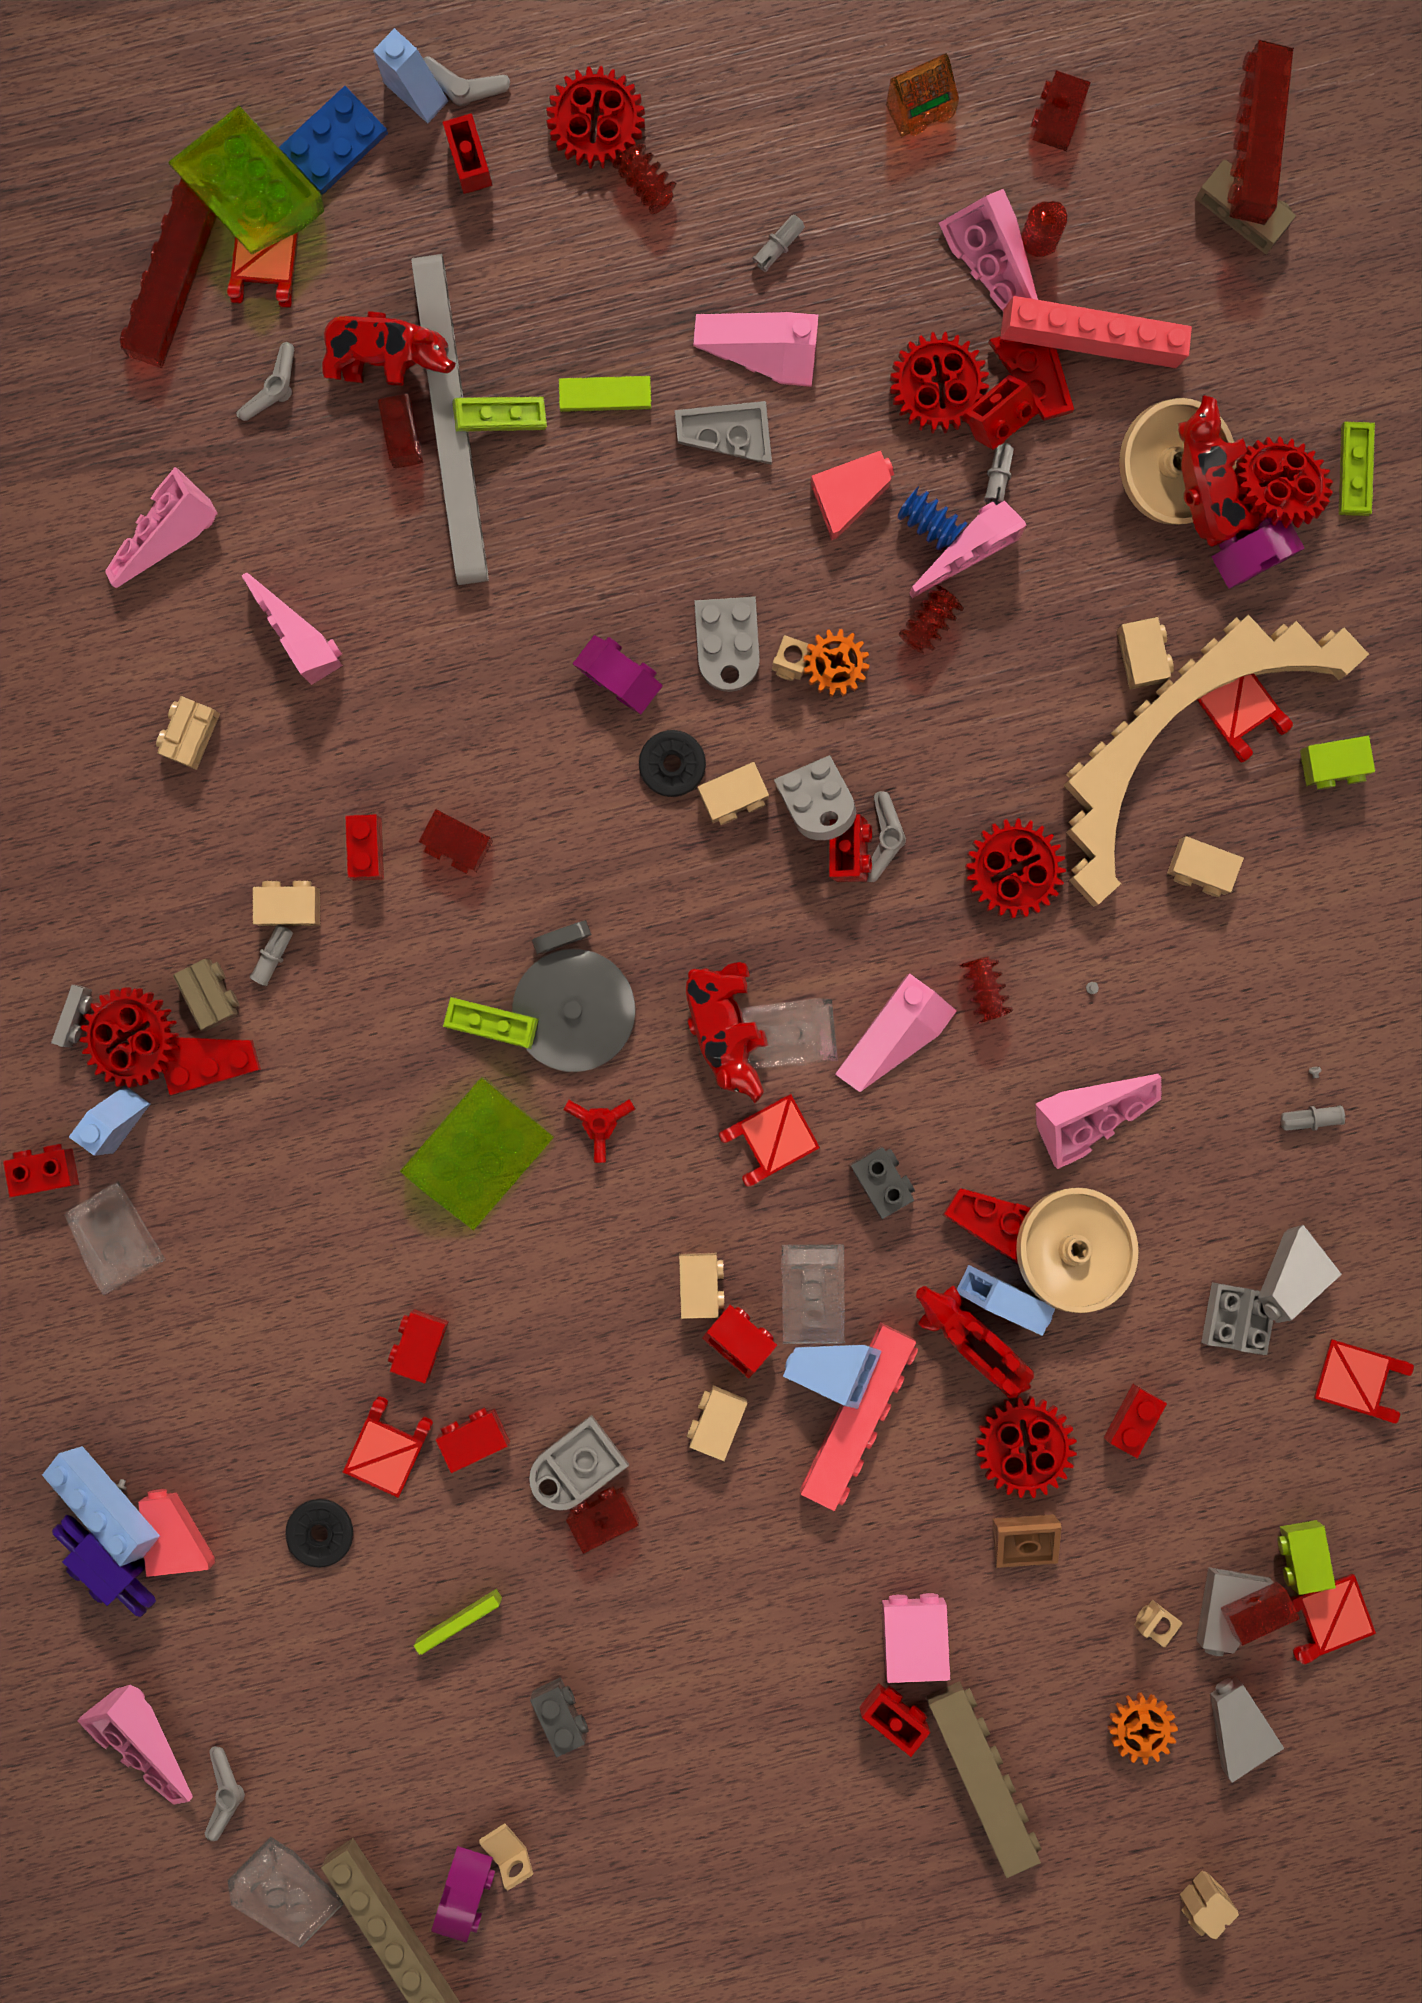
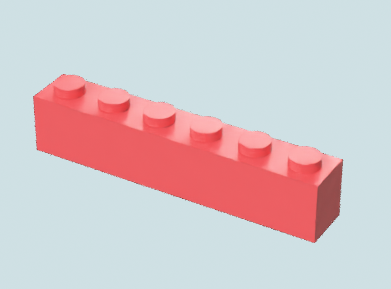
(1095, 332)
(854, 1428)

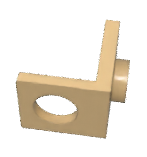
(787, 669)
(1149, 1618)
(507, 1852)

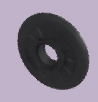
(666, 744)
(315, 1552)

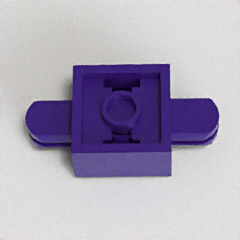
(100, 1571)

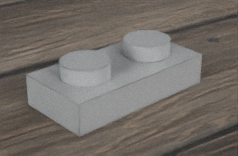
(68, 1027)

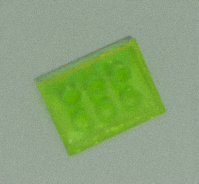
(248, 182)
(477, 1153)

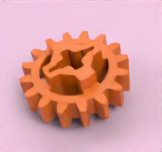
(825, 656)
(1129, 1728)

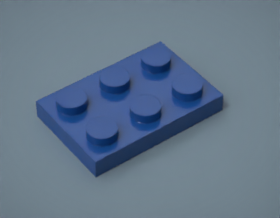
(333, 140)

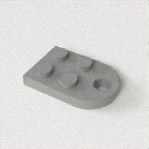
(727, 639)
(817, 795)
(577, 1464)

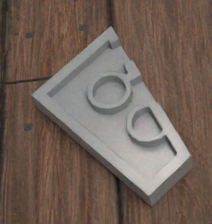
(727, 429)

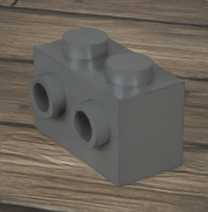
(882, 1181)
(559, 1717)

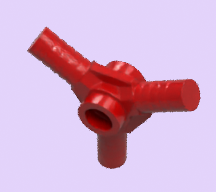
(599, 1123)

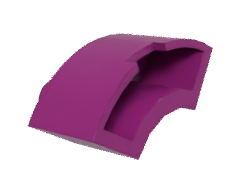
(1256, 552)
(610, 668)
(462, 1894)

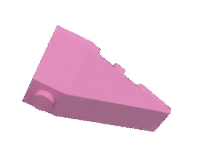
(992, 247)
(765, 343)
(174, 520)
(985, 535)
(304, 644)
(901, 1028)
(1084, 1115)
(133, 1730)

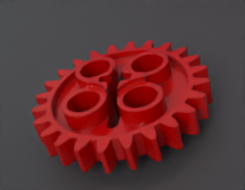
(567, 115)
(910, 385)
(1283, 482)
(1027, 892)
(115, 1013)
(1053, 1442)

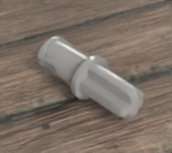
(778, 242)
(999, 474)
(271, 955)
(1313, 1118)

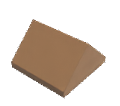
(1026, 1540)

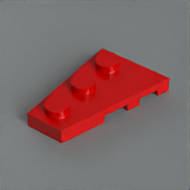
(1041, 371)
(208, 1061)
(988, 1219)

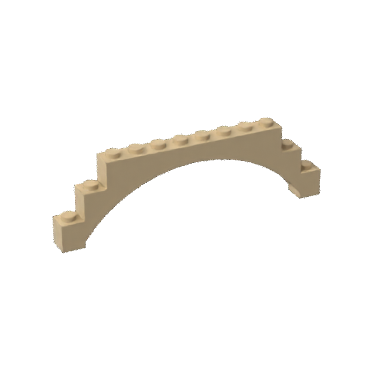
(1105, 778)

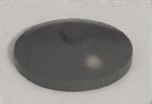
(580, 1006)

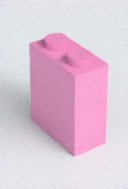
(915, 1639)

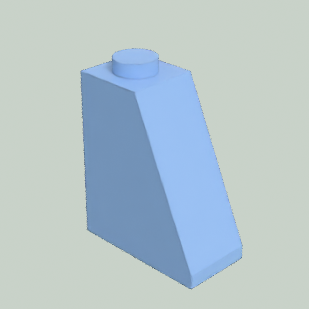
(409, 76)
(109, 1122)
(1005, 1300)
(834, 1371)

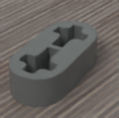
(561, 937)

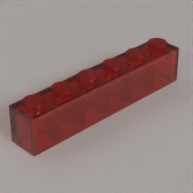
(1260, 132)
(169, 277)

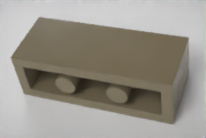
(1214, 197)

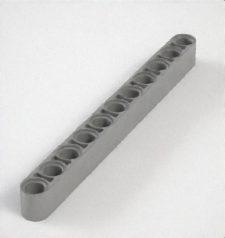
(452, 445)

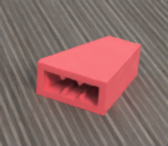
(850, 489)
(180, 1542)

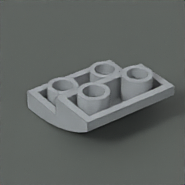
(1236, 1320)

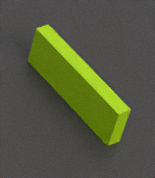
(605, 393)
(499, 413)
(1356, 468)
(490, 1022)
(458, 1622)

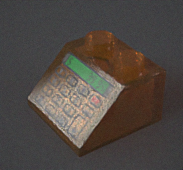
(923, 96)

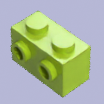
(1337, 761)
(1306, 1557)

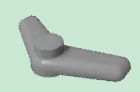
(465, 91)
(275, 387)
(891, 835)
(227, 1796)

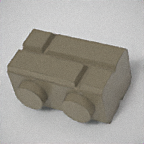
(206, 994)

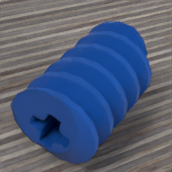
(931, 519)

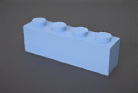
(101, 1505)

